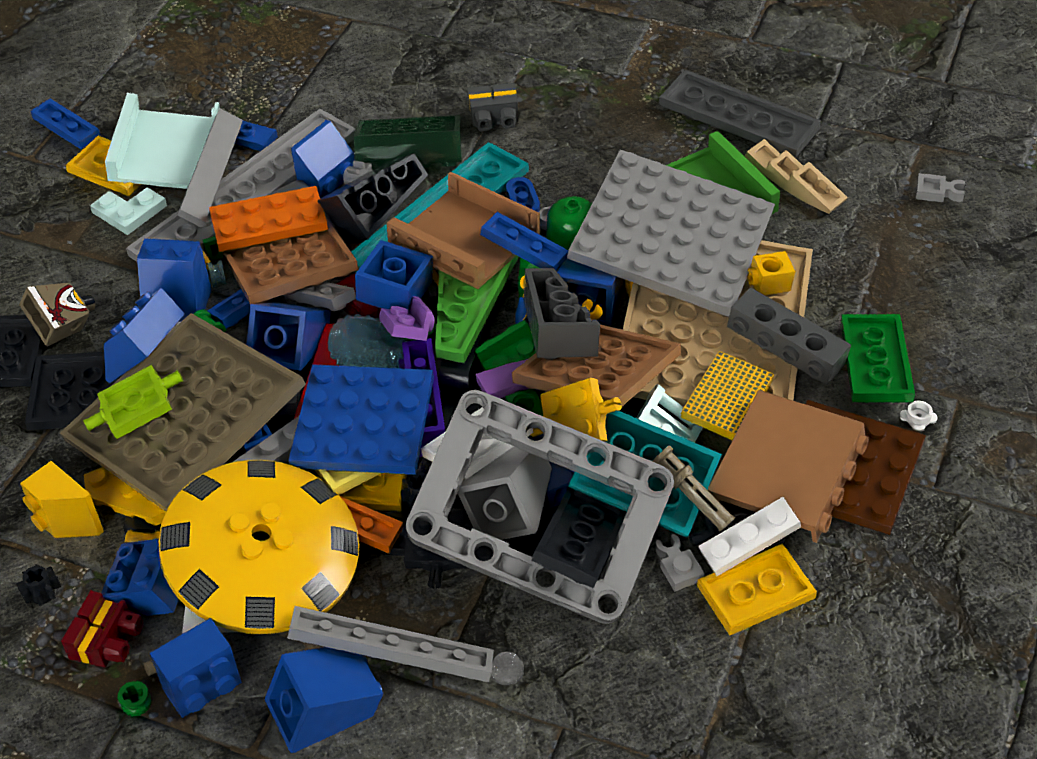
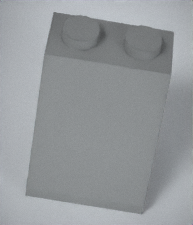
(507, 494)

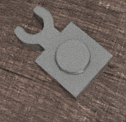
(936, 188)
(678, 567)

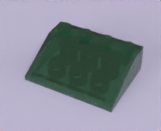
(429, 138)

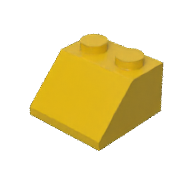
(60, 504)

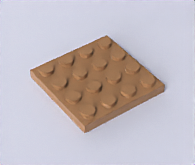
(290, 264)
(623, 365)

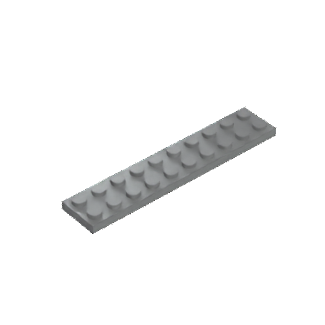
(255, 178)

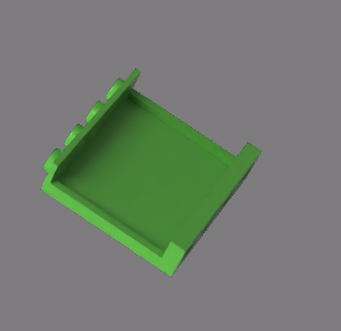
(729, 168)

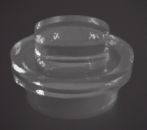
(507, 668)

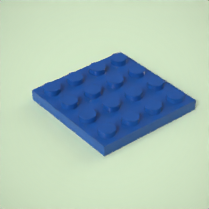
(362, 419)

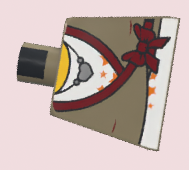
(56, 310)

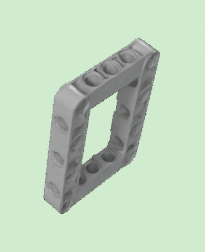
(565, 448)

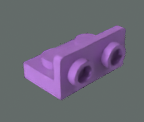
(408, 325)

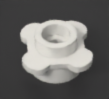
(918, 415)

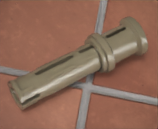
(694, 489)

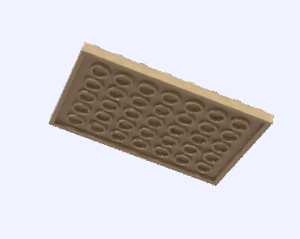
(706, 332)

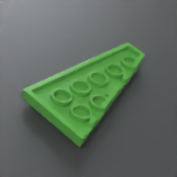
(464, 311)

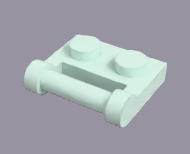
(658, 417)

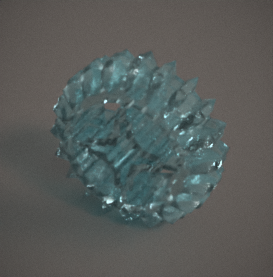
(364, 343)

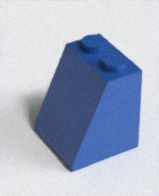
(177, 269)
(593, 285)
(286, 332)
(321, 694)

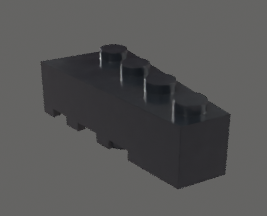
(371, 199)

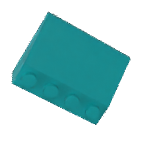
(648, 442)

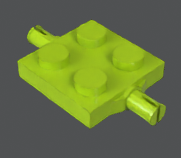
(134, 401)

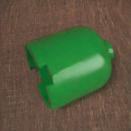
(566, 219)

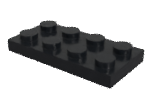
(579, 537)

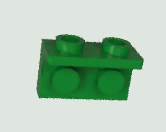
(508, 347)

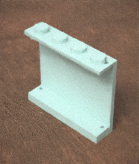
(156, 146)

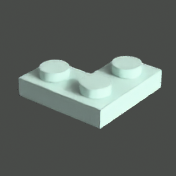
(131, 214)

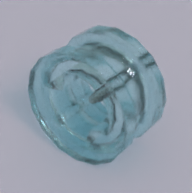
(217, 273)

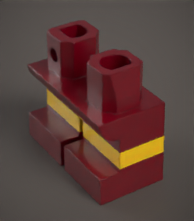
(99, 630)

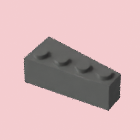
(556, 318)

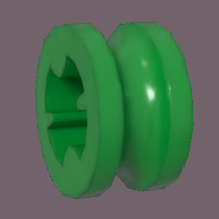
(130, 689)

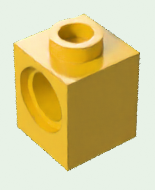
(771, 273)

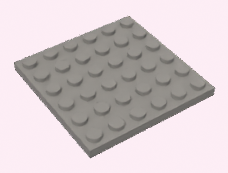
(672, 232)

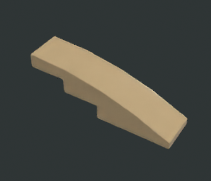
(801, 181)

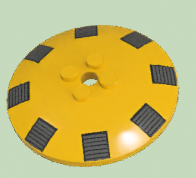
(250, 582)

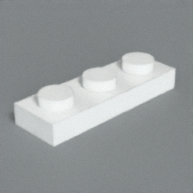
(750, 536)

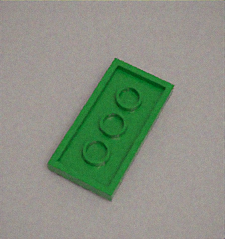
(877, 358)

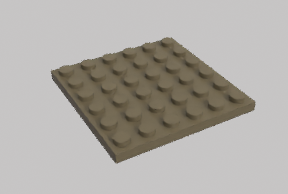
(215, 410)

